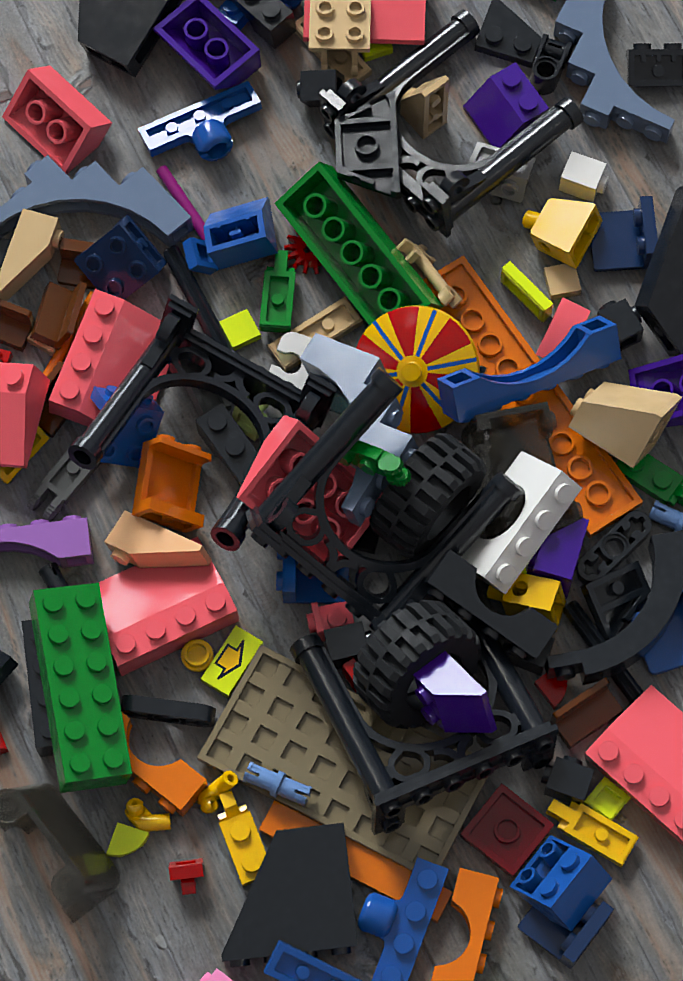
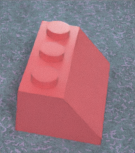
(56, 118)

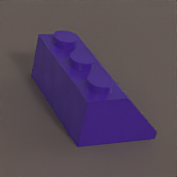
(209, 44)

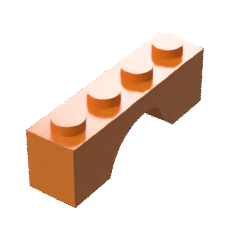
(174, 783)
(473, 899)

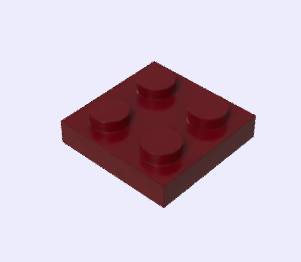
(507, 830)

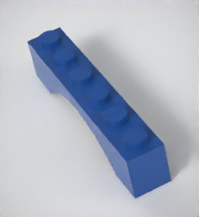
(585, 348)

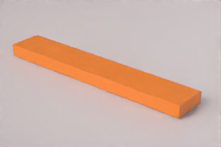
(364, 864)

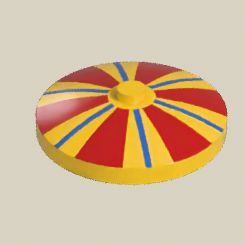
(416, 349)

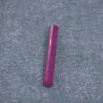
(179, 195)

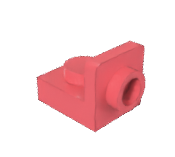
(328, 617)

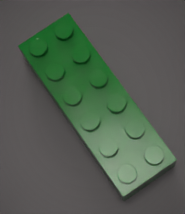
(352, 245)
(80, 687)

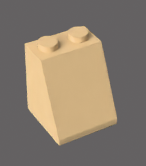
(623, 419)

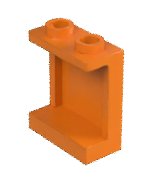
(169, 483)

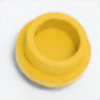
(197, 655)

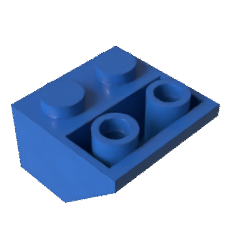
(240, 233)
(561, 882)

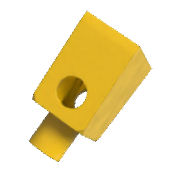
(563, 229)
(532, 591)

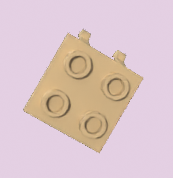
(340, 27)

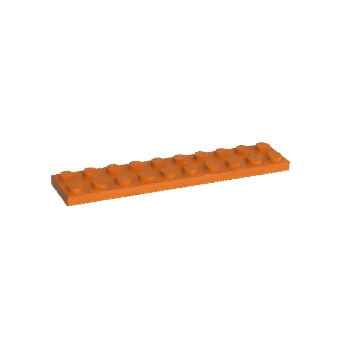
(503, 350)

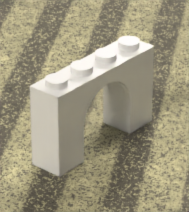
(547, 498)

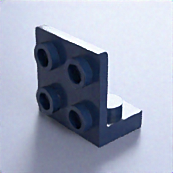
(625, 238)
(121, 260)
(560, 942)

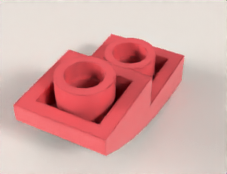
(563, 320)

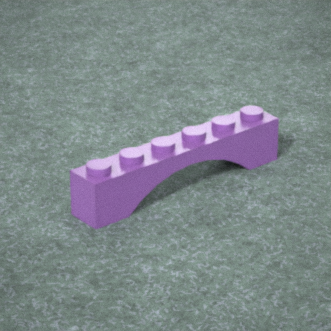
(61, 542)

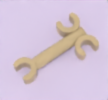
(417, 254)

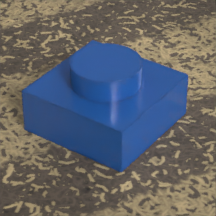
(197, 256)

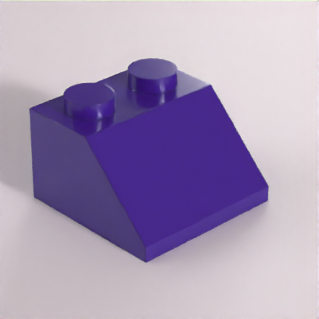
(505, 106)
(560, 554)
(453, 697)

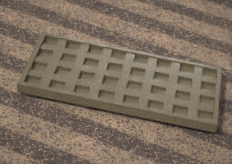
(285, 729)

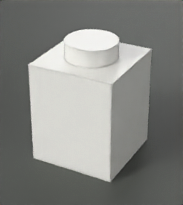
(583, 177)

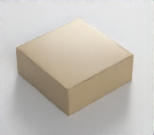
(562, 281)

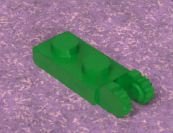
(376, 460)

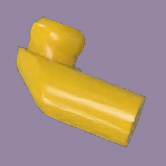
(210, 795)
(144, 819)

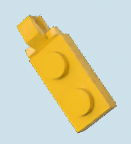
(593, 831)
(241, 838)

